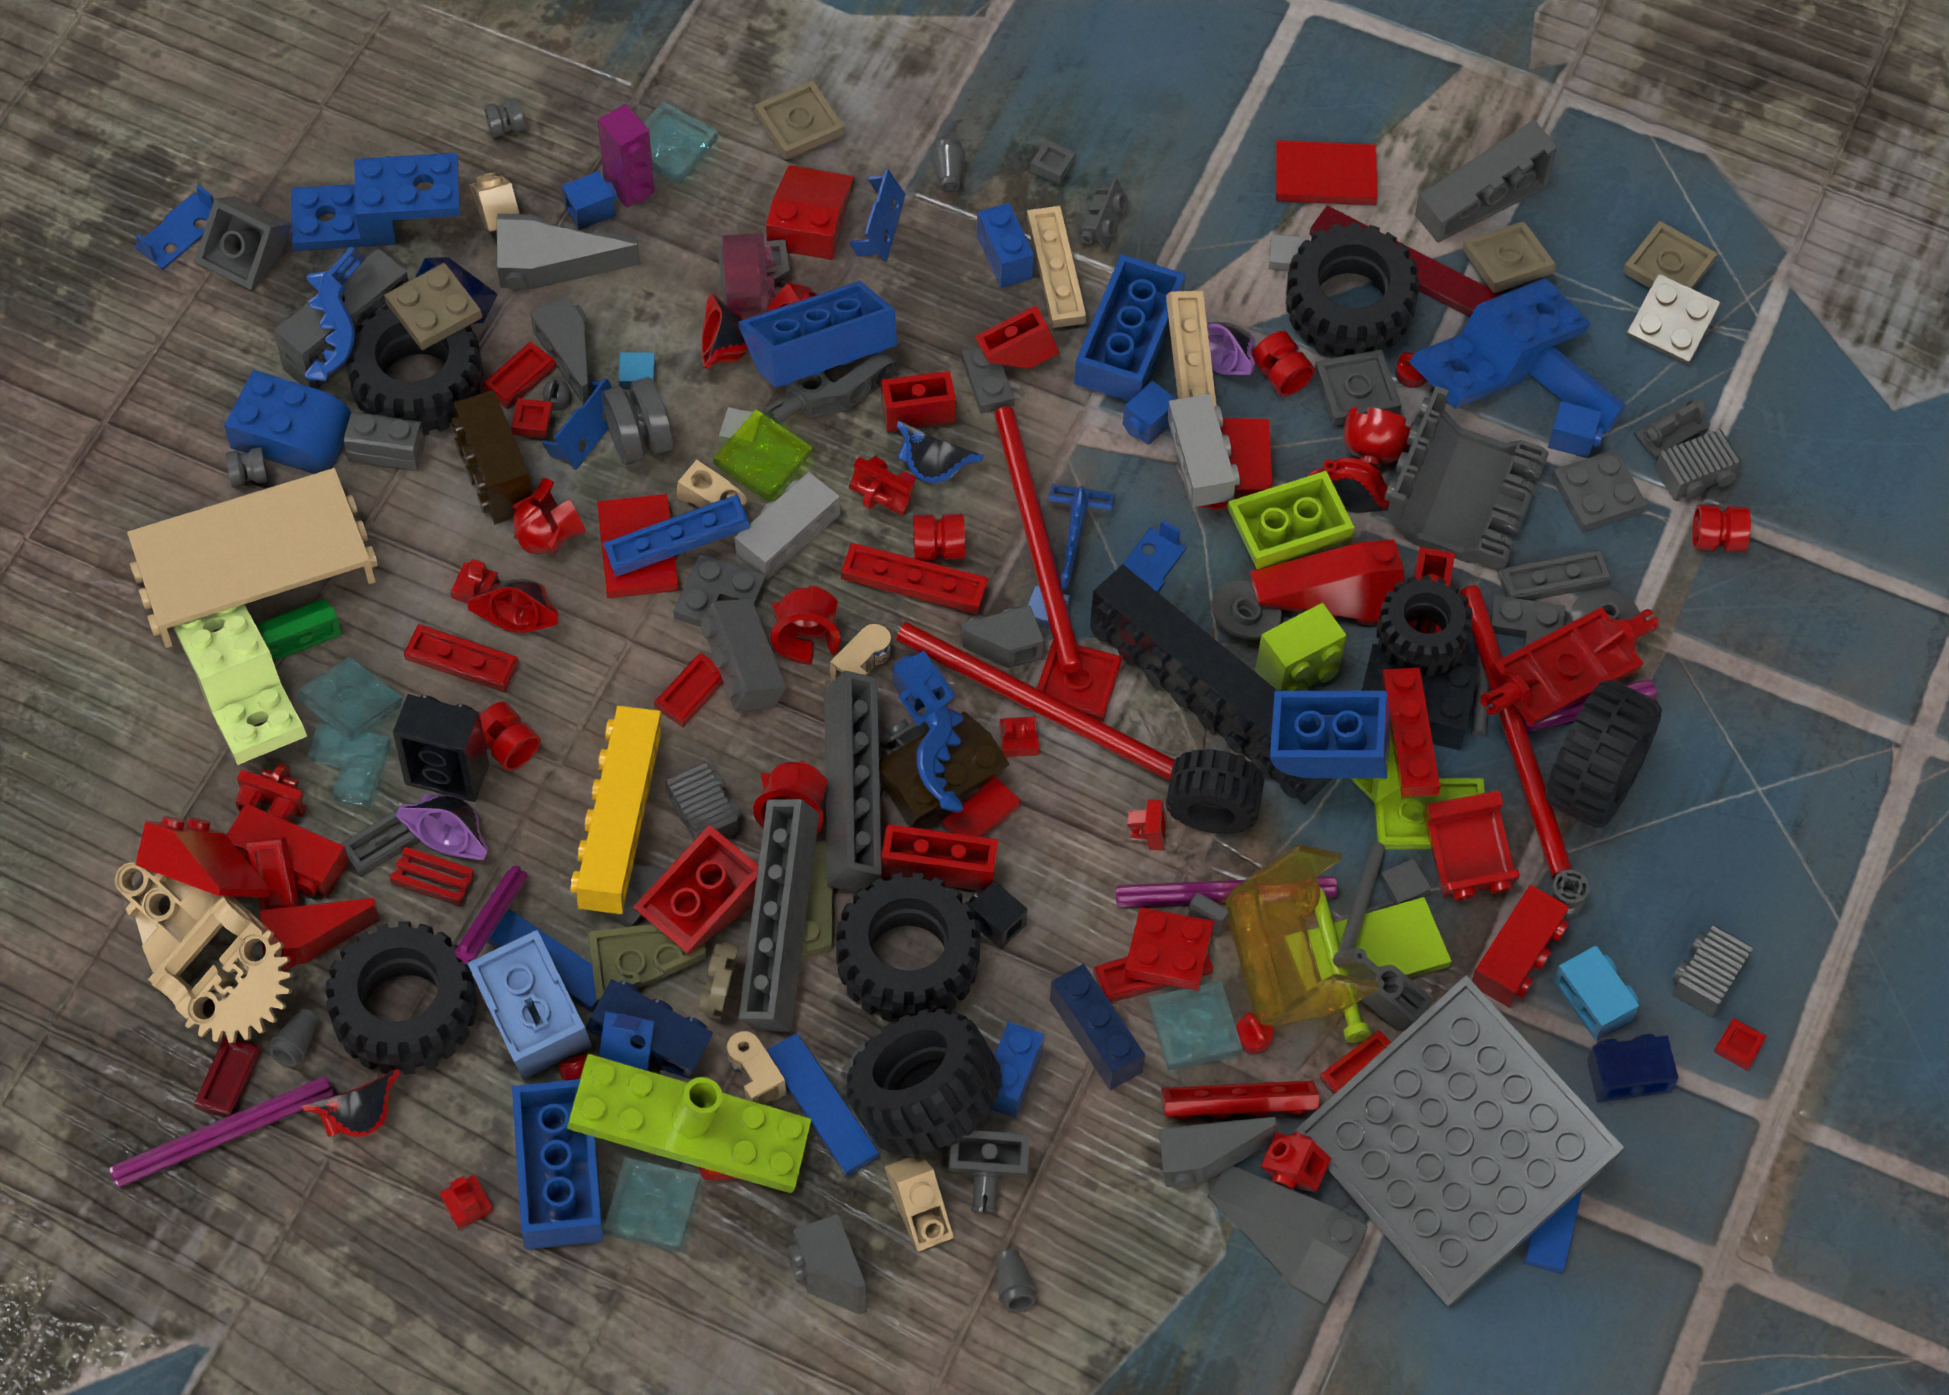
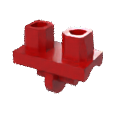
(882, 486)
(273, 789)

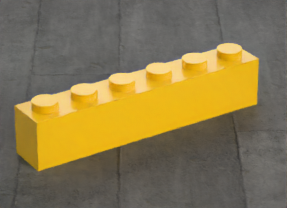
(618, 810)

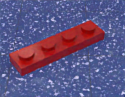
(914, 578)
(1411, 733)
(1249, 1098)

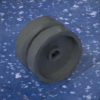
(637, 420)

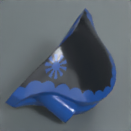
(932, 458)

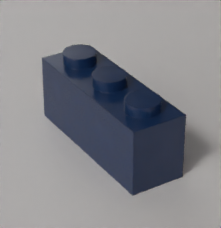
(1097, 1027)
(676, 1039)

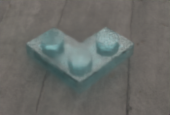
(359, 761)

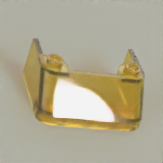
(1275, 943)

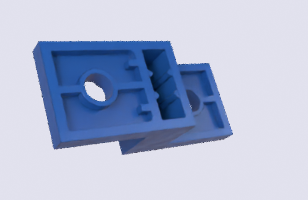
(381, 194)
(1500, 342)

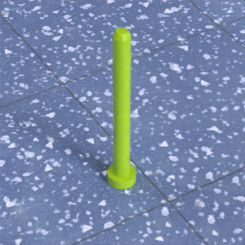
(1356, 1030)

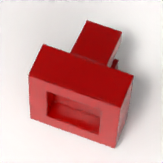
(472, 580)
(1019, 736)
(1149, 824)
(465, 1201)

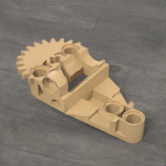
(182, 933)

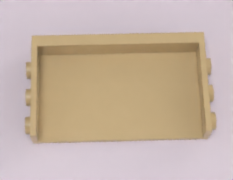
(248, 550)

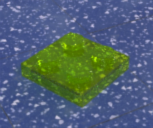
(762, 455)

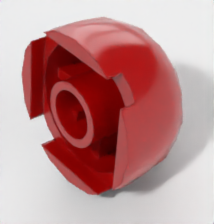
(1376, 436)

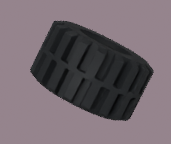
(1427, 601)
(1215, 791)

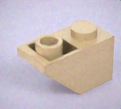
(493, 196)
(919, 1201)

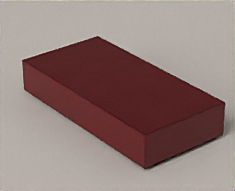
(227, 1078)

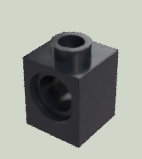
(998, 914)

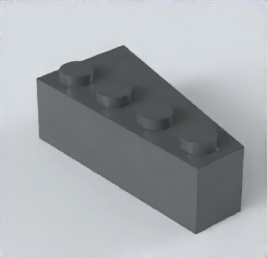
(1488, 183)

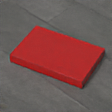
(1326, 172)
(626, 516)

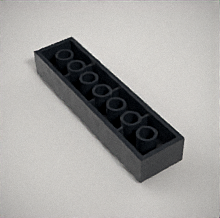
(1193, 670)

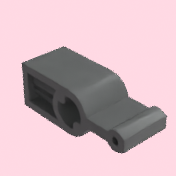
(1397, 994)

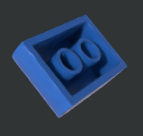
(289, 422)
(1331, 733)

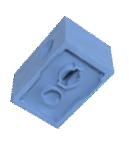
(530, 1004)

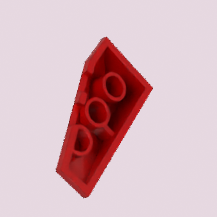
(1344, 579)

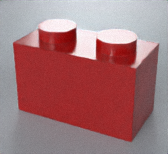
(918, 400)

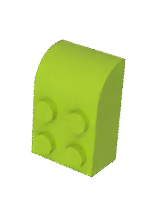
(1292, 520)

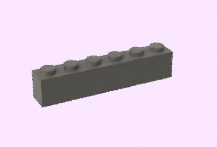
(852, 782)
(779, 915)

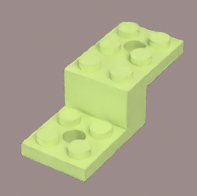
(240, 683)

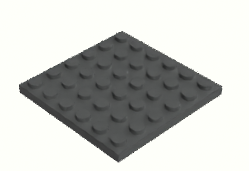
(1460, 1141)

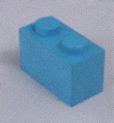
(1596, 992)

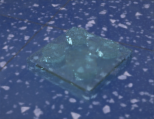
(677, 141)
(349, 698)
(1194, 1026)
(652, 1204)

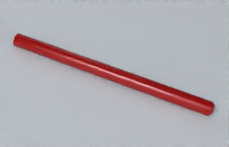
(1038, 540)
(1036, 700)
(1518, 741)

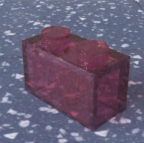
(746, 273)

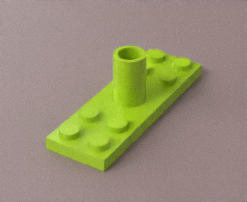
(689, 1123)

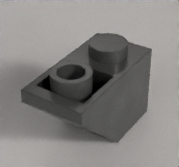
(1005, 638)

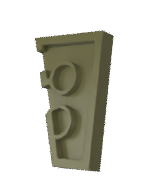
(818, 921)
(636, 956)

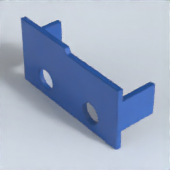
(882, 217)
(177, 229)
(583, 423)
(1155, 567)
(617, 1036)

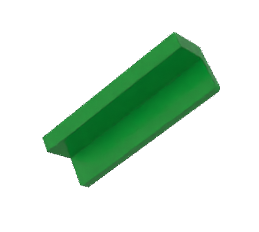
(300, 629)

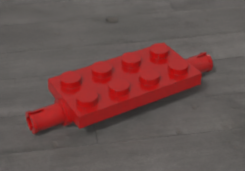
(1567, 664)

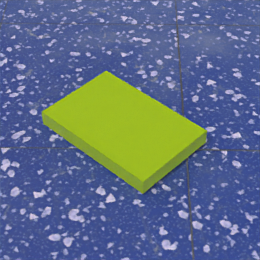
(1401, 819)

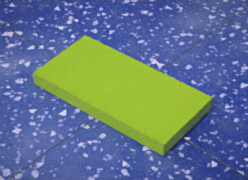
(1393, 936)

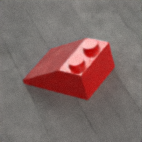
(809, 211)
(198, 858)
(701, 891)

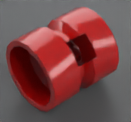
(1282, 363)
(1721, 528)
(939, 536)
(507, 737)

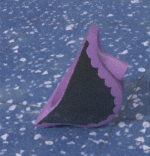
(1230, 349)
(445, 825)

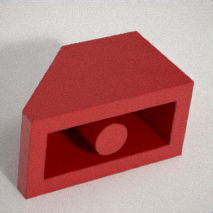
(1019, 340)

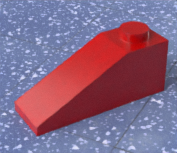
(317, 927)

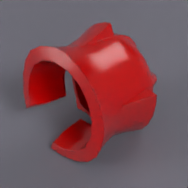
(542, 524)
(804, 613)
(791, 781)

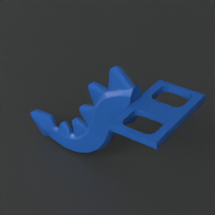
(336, 314)
(1078, 513)
(940, 735)

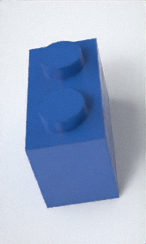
(1005, 245)
(1018, 1059)

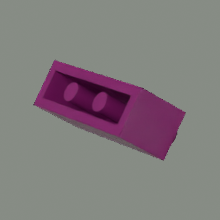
(626, 155)

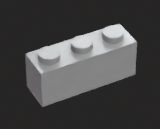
(1202, 450)
(787, 525)

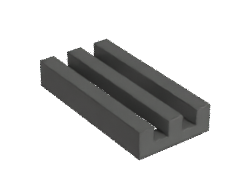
(385, 846)

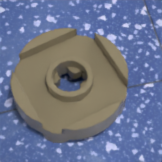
(722, 969)

